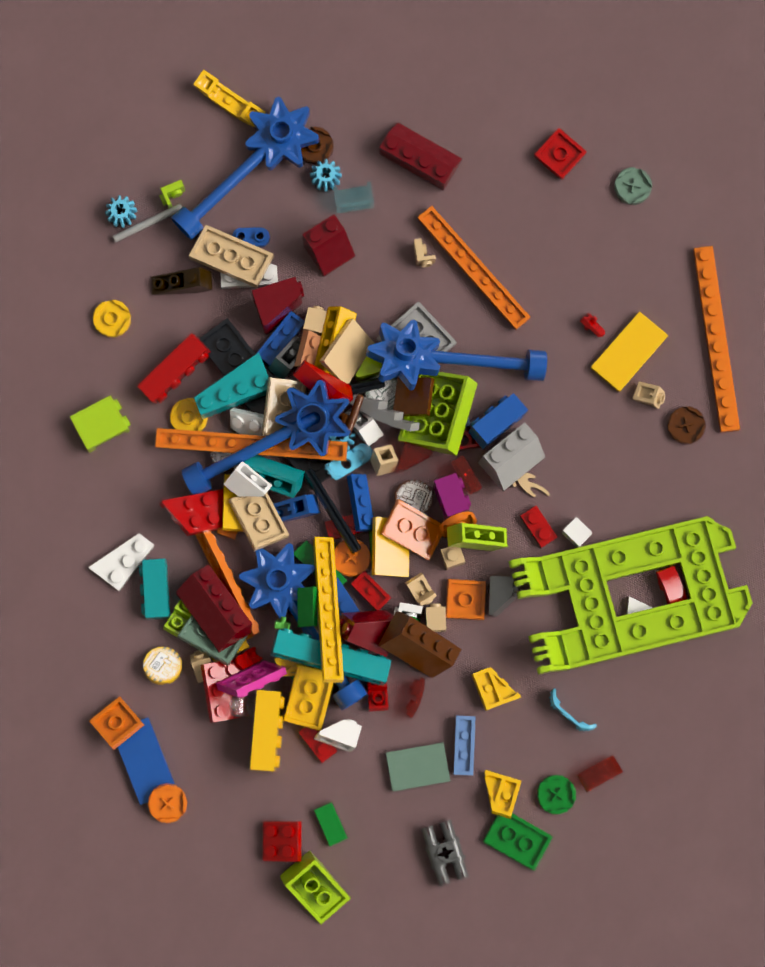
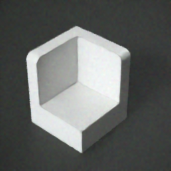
(577, 532)

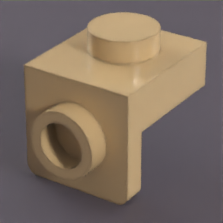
(420, 590)
(197, 659)

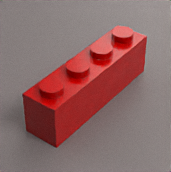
(174, 369)

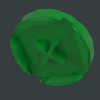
(556, 794)

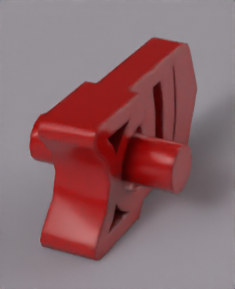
(590, 323)
(247, 659)

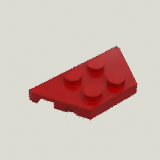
(196, 512)

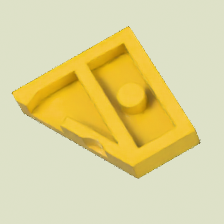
(493, 689)
(501, 793)

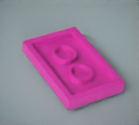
(251, 679)

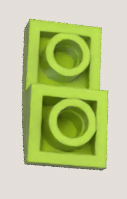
(177, 619)

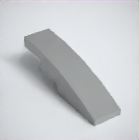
(378, 410)

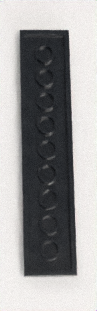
(228, 353)

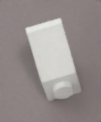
(366, 428)
(247, 482)
(341, 735)

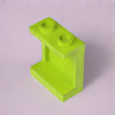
(100, 422)

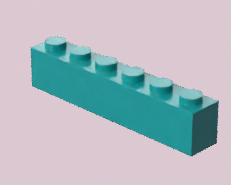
(307, 651)

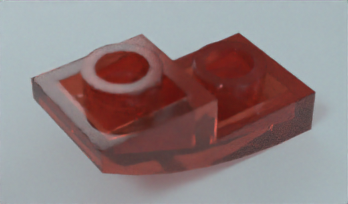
(417, 691)
(600, 773)

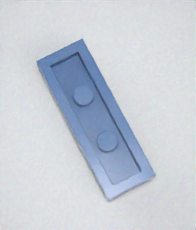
(464, 745)

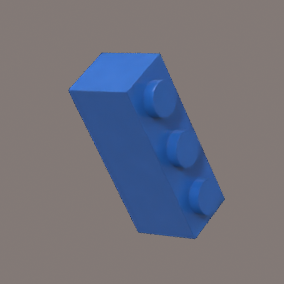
(497, 420)

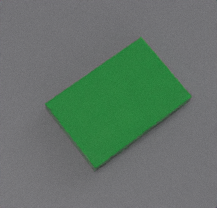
(518, 840)

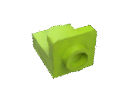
(172, 190)

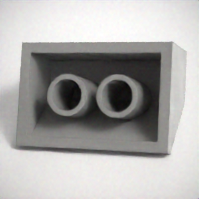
(513, 457)

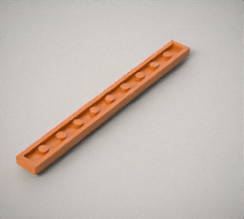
(716, 339)
(234, 442)

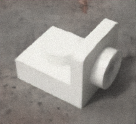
(409, 609)

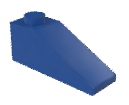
(297, 507)

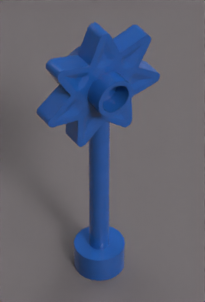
(277, 137)
(408, 355)
(310, 420)
(277, 584)

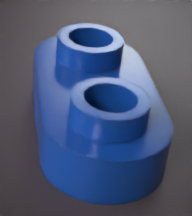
(251, 236)

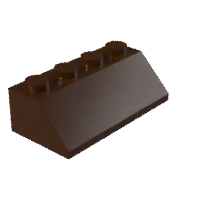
(419, 645)

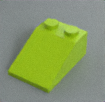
(314, 887)

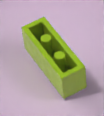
(477, 537)

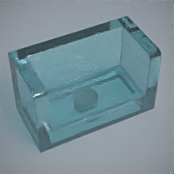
(354, 198)

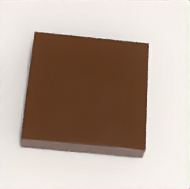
(416, 401)

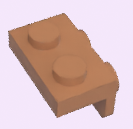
(308, 348)

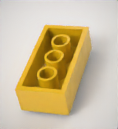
(266, 731)

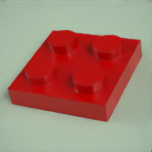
(560, 154)
(282, 841)

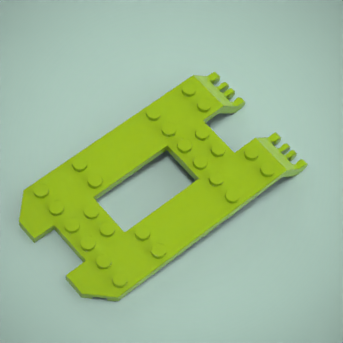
(607, 637)

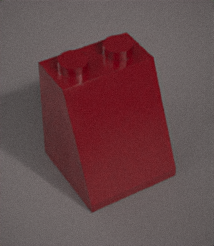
(328, 245)
(276, 301)
(365, 628)

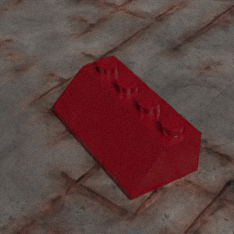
(419, 155)
(214, 609)

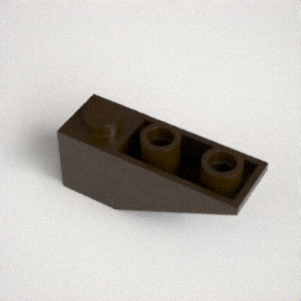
(182, 282)

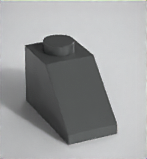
(286, 359)
(501, 594)

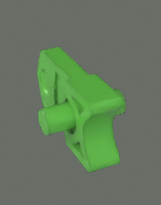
(279, 624)

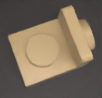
(419, 251)
(649, 394)

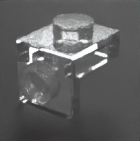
(243, 707)

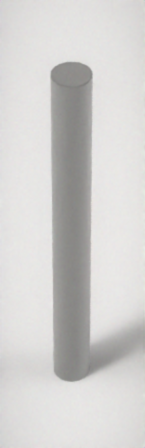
(146, 223)

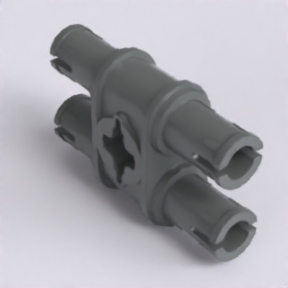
(434, 848)

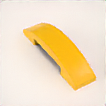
(225, 98)

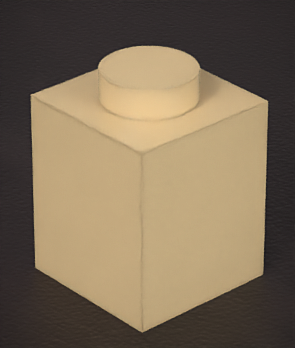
(315, 319)
(384, 460)
(452, 557)
(436, 617)

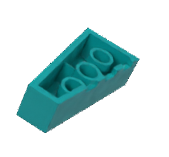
(236, 388)

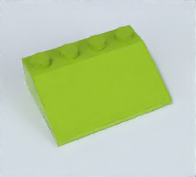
(448, 414)

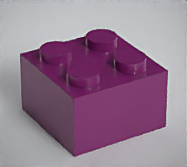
(451, 496)

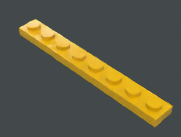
(328, 610)

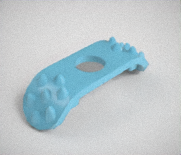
(357, 457)
(555, 703)

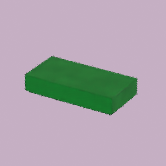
(307, 607)
(330, 824)

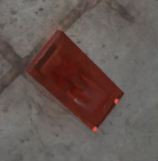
(412, 456)

